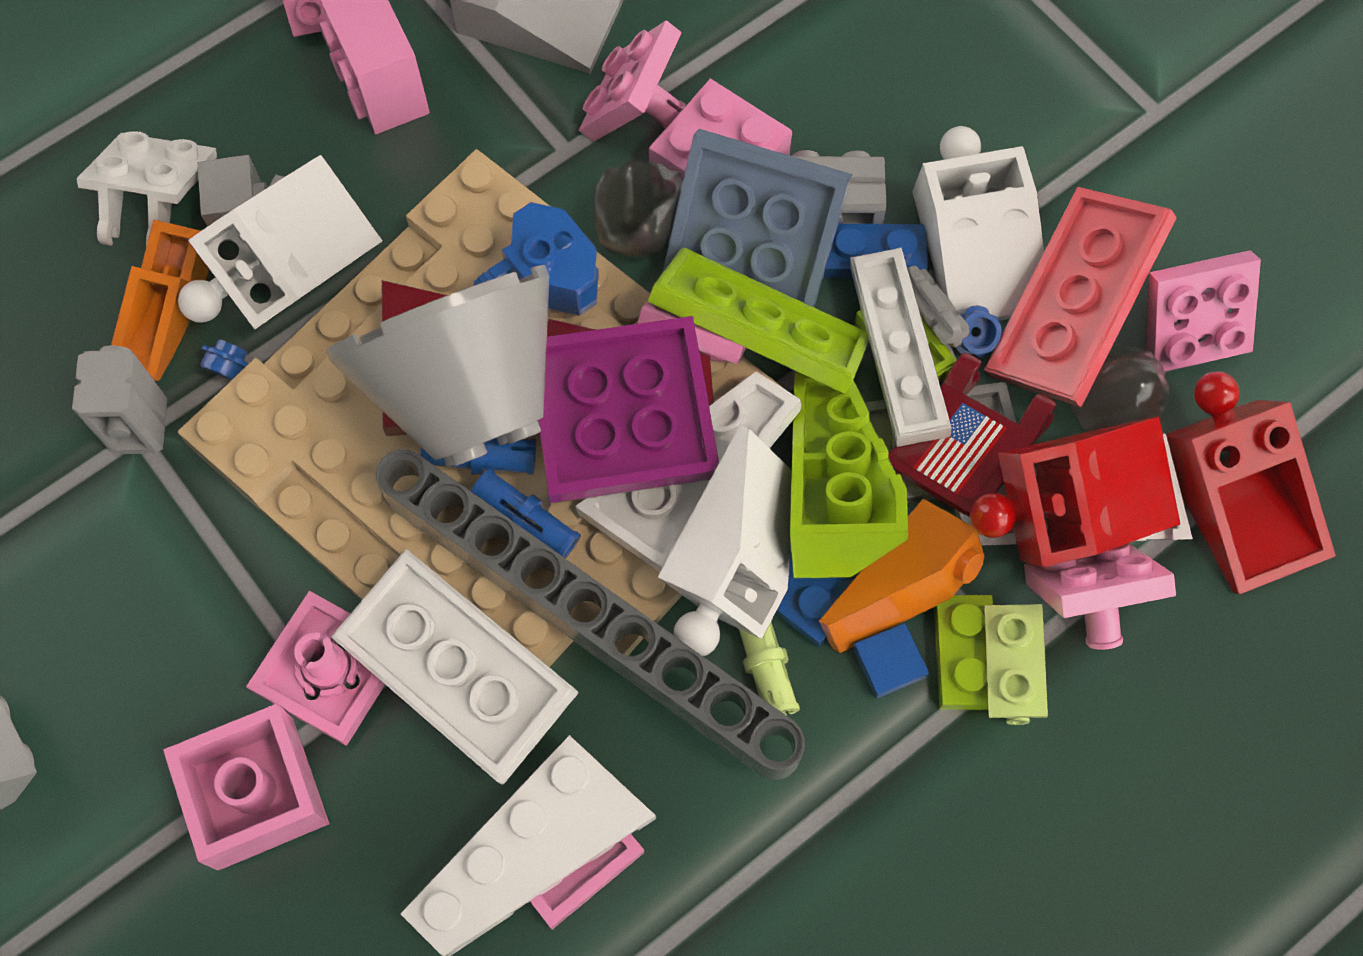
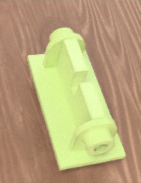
(1016, 662)

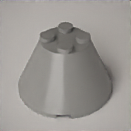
(459, 366)

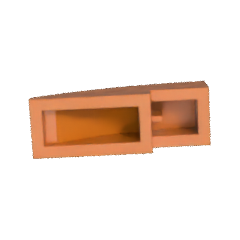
(150, 312)

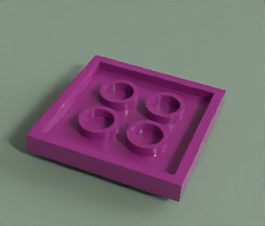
(625, 410)

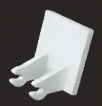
(143, 166)

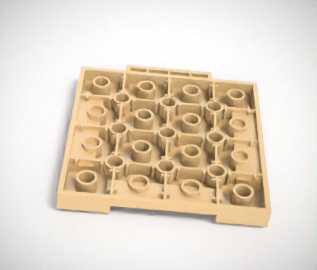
(311, 441)

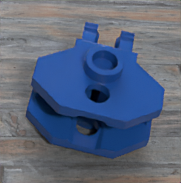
(551, 239)

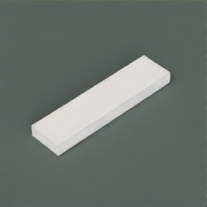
(900, 348)

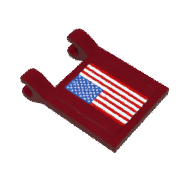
(968, 461)

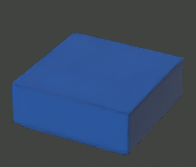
(890, 660)

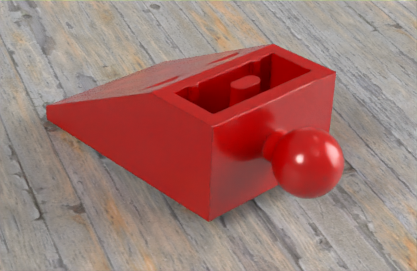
(1088, 487)
(1258, 502)

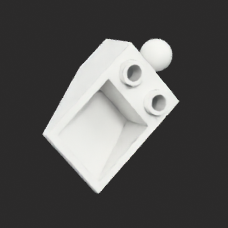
(980, 222)
(286, 239)
(734, 546)

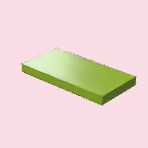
(761, 319)

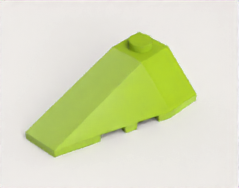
(843, 486)

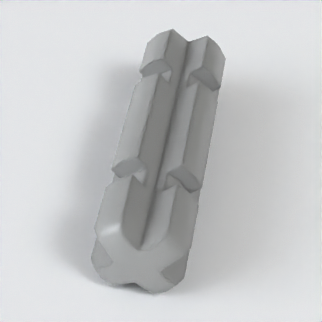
(937, 308)

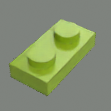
(962, 652)

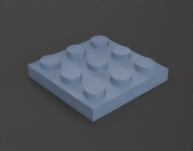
(759, 213)

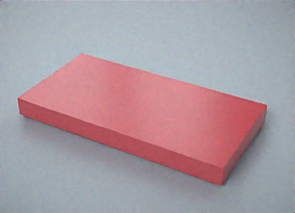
(1080, 295)

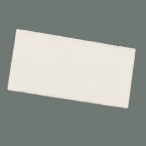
(455, 666)

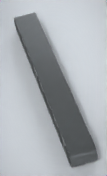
(600, 636)

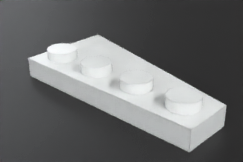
(541, 835)

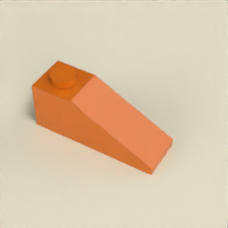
(908, 580)

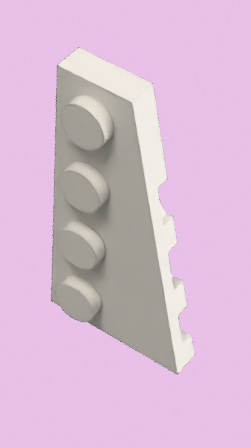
(654, 518)

